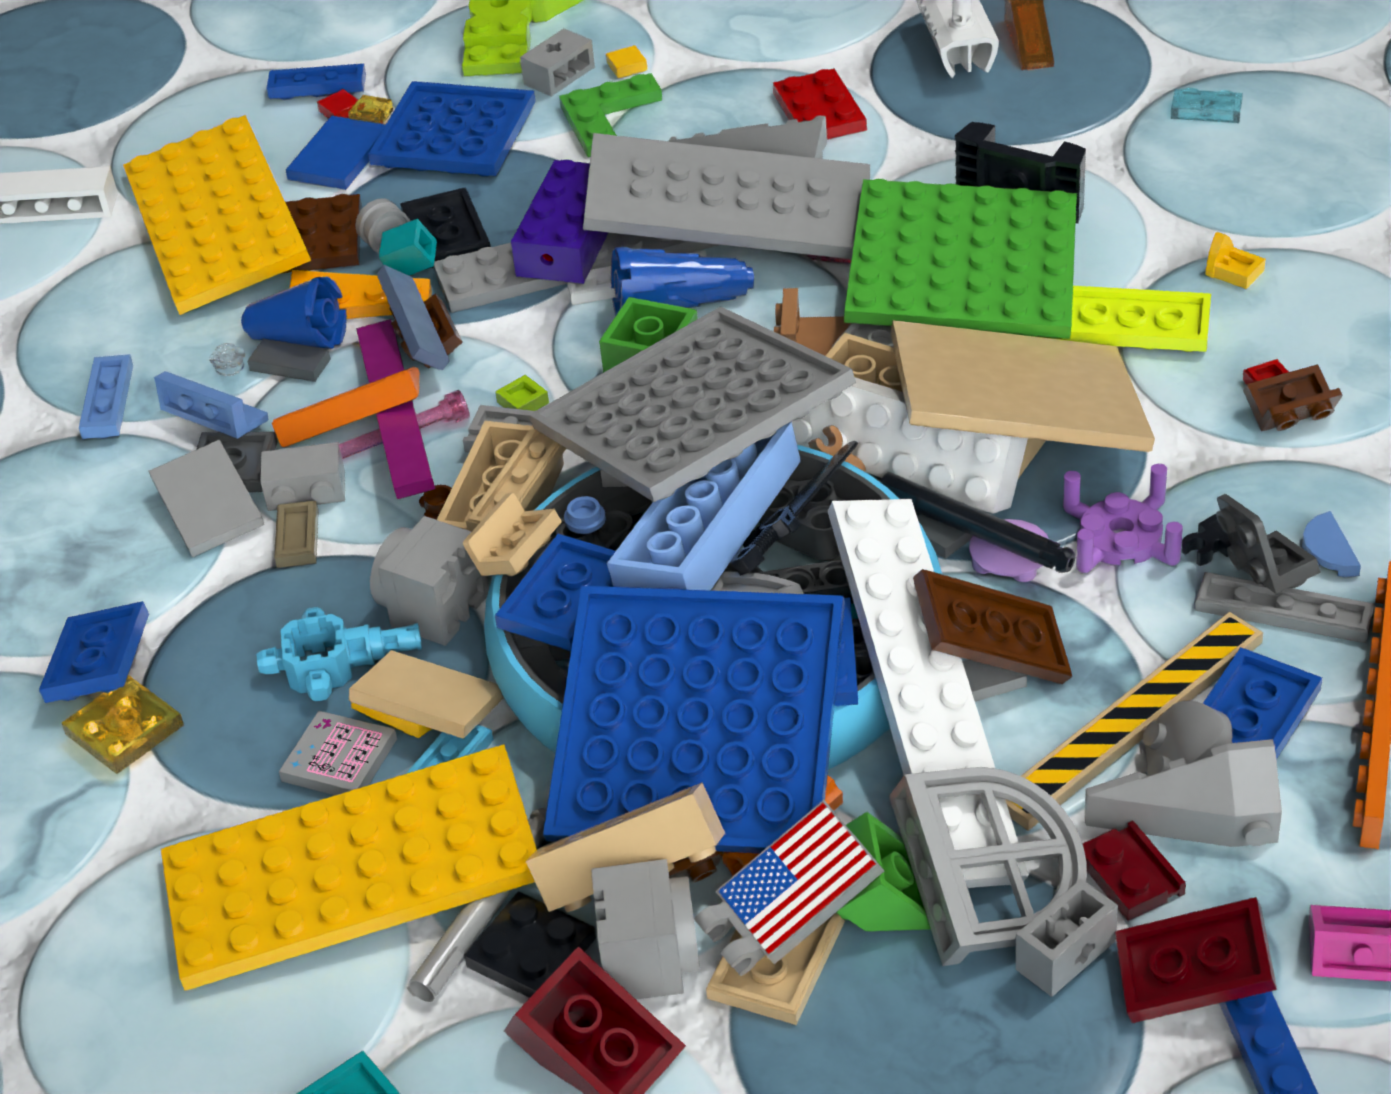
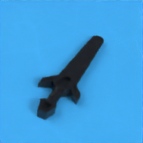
(785, 519)

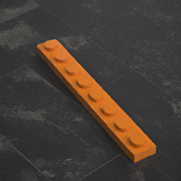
(1377, 715)

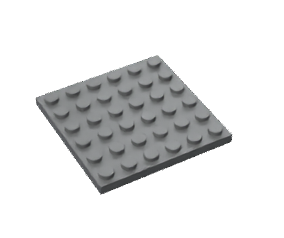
(691, 402)

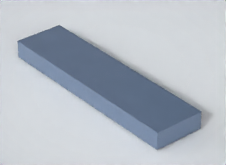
(413, 318)

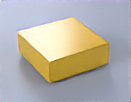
(626, 61)

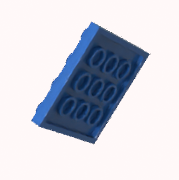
(452, 128)

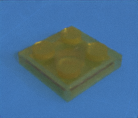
(122, 725)

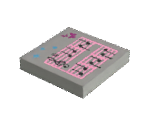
(337, 754)

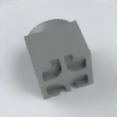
(427, 579)
(645, 927)

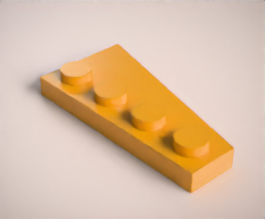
(360, 293)

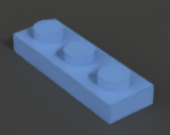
(106, 396)

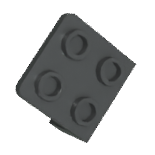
(1266, 558)

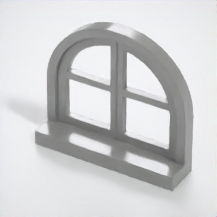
(939, 865)

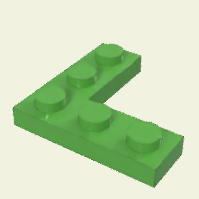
(588, 107)

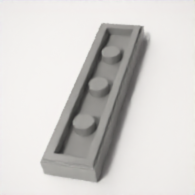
(1288, 609)

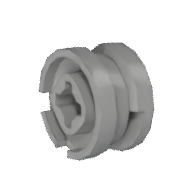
(377, 218)

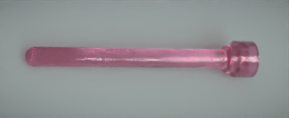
(450, 408)

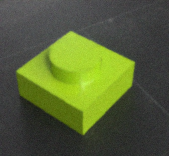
(522, 395)

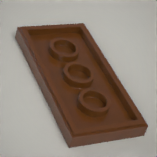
(991, 627)

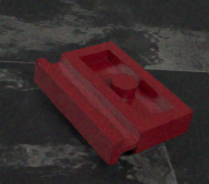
(1132, 871)

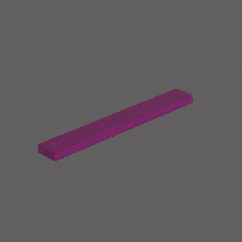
(398, 424)

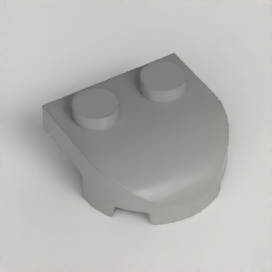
(1187, 732)

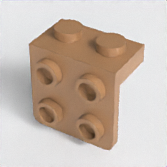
(811, 332)

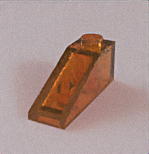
(1029, 33)

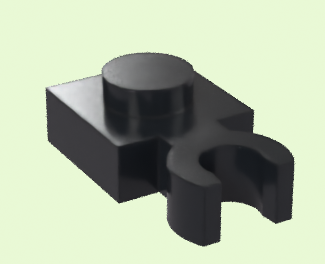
(1207, 541)

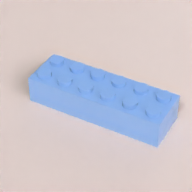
(705, 522)

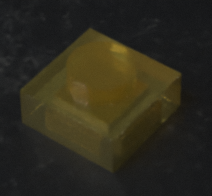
(371, 109)

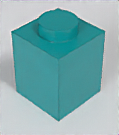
(408, 248)

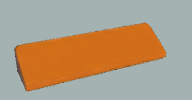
(347, 407)

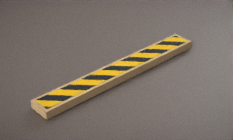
(1125, 721)

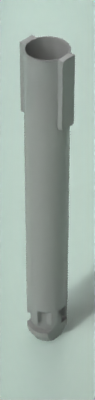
(464, 932)

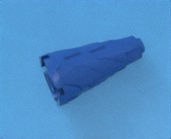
(676, 277)

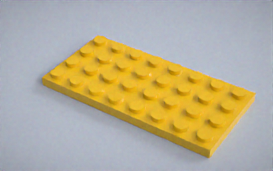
(214, 214)
(346, 866)

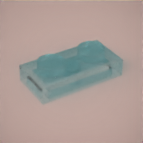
(1206, 105)

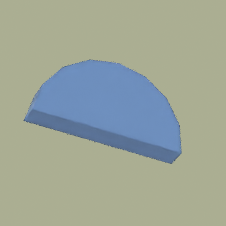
(1328, 544)

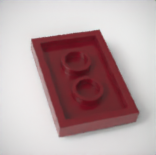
(1195, 960)

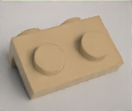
(509, 537)

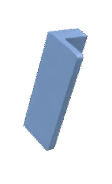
(207, 405)

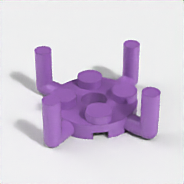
(1141, 520)

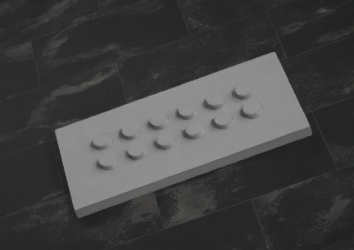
(723, 196)

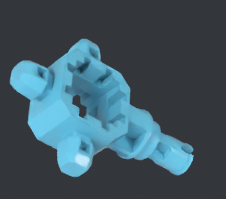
(350, 649)

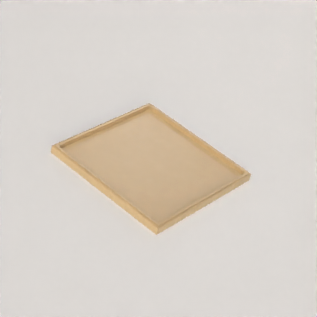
(1018, 386)

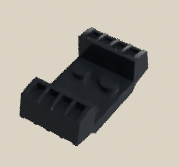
(1002, 166)

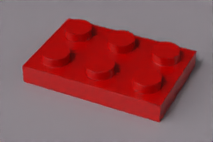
(821, 95)

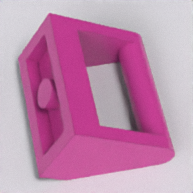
(1350, 942)

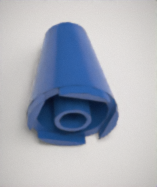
(299, 315)

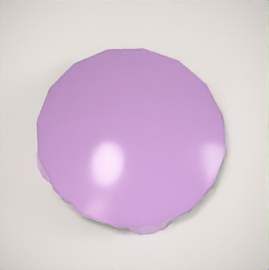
(996, 560)

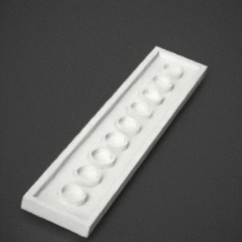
(920, 688)

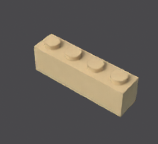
(664, 829)

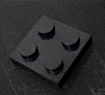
(527, 944)

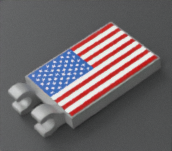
(789, 889)

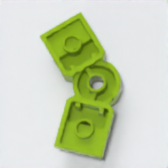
(501, 33)

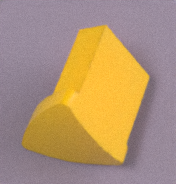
(1232, 263)

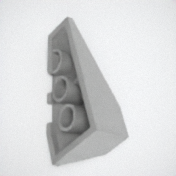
(1213, 800)

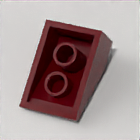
(593, 1031)

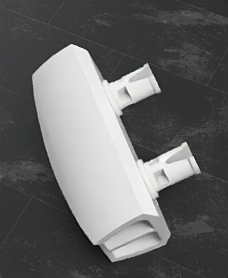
(960, 33)

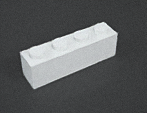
(57, 194)

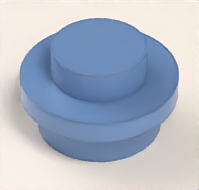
(584, 515)

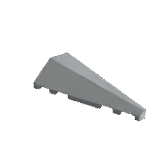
(792, 138)

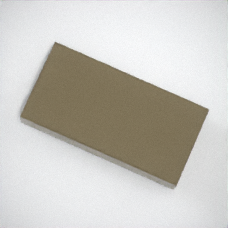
(296, 534)

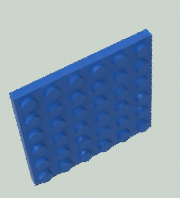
(696, 693)

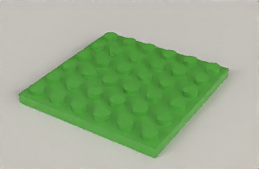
(963, 258)

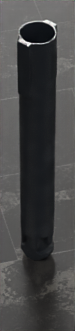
(982, 524)

